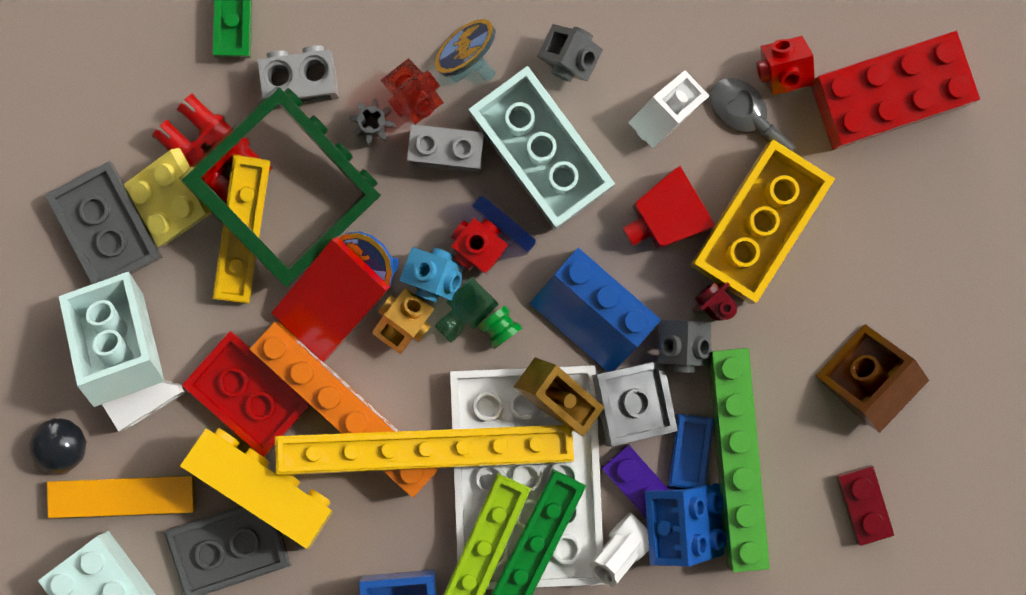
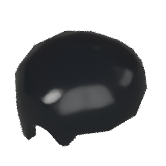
(57, 446)

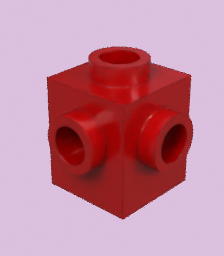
(786, 65)
(485, 257)

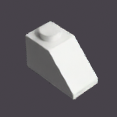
(668, 109)
(139, 405)

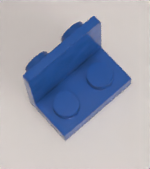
(685, 525)

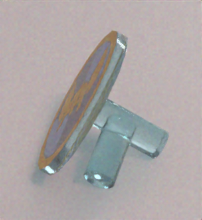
(465, 51)

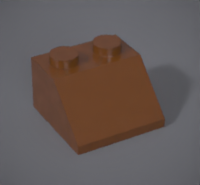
(873, 377)

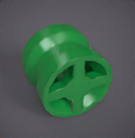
(499, 327)

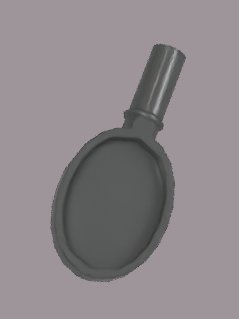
(744, 110)

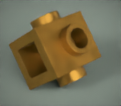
(403, 320)

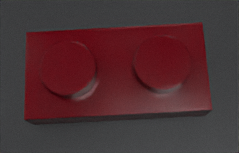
(865, 505)

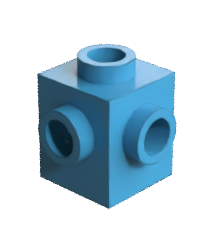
(432, 274)

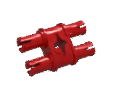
(211, 129)

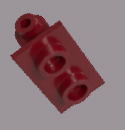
(716, 302)

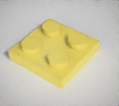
(164, 200)

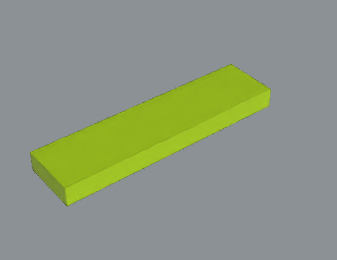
(488, 537)

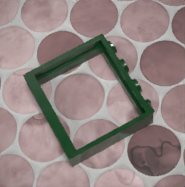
(316, 132)

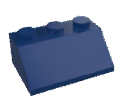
(595, 311)

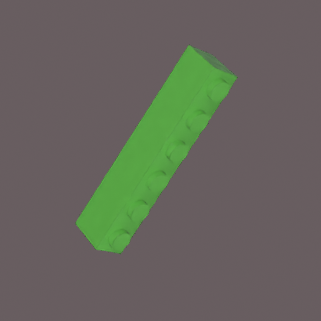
(738, 460)

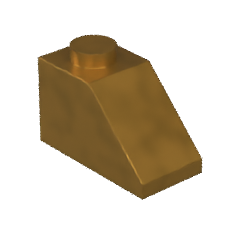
(559, 395)

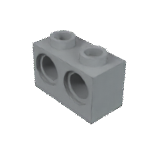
(298, 68)
(445, 148)

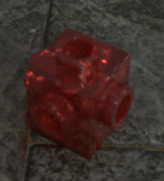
(412, 91)

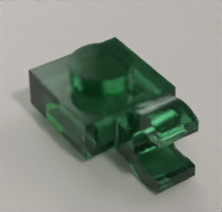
(470, 306)

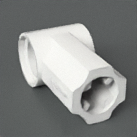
(624, 548)

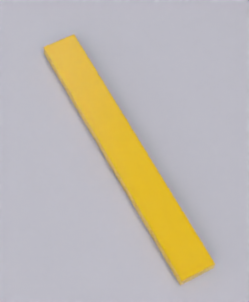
(423, 449)

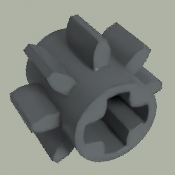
(362, 122)

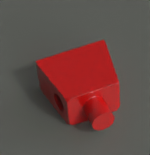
(669, 212)

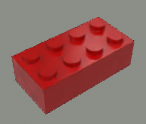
(895, 90)

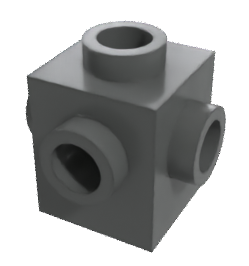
(577, 52)
(684, 344)

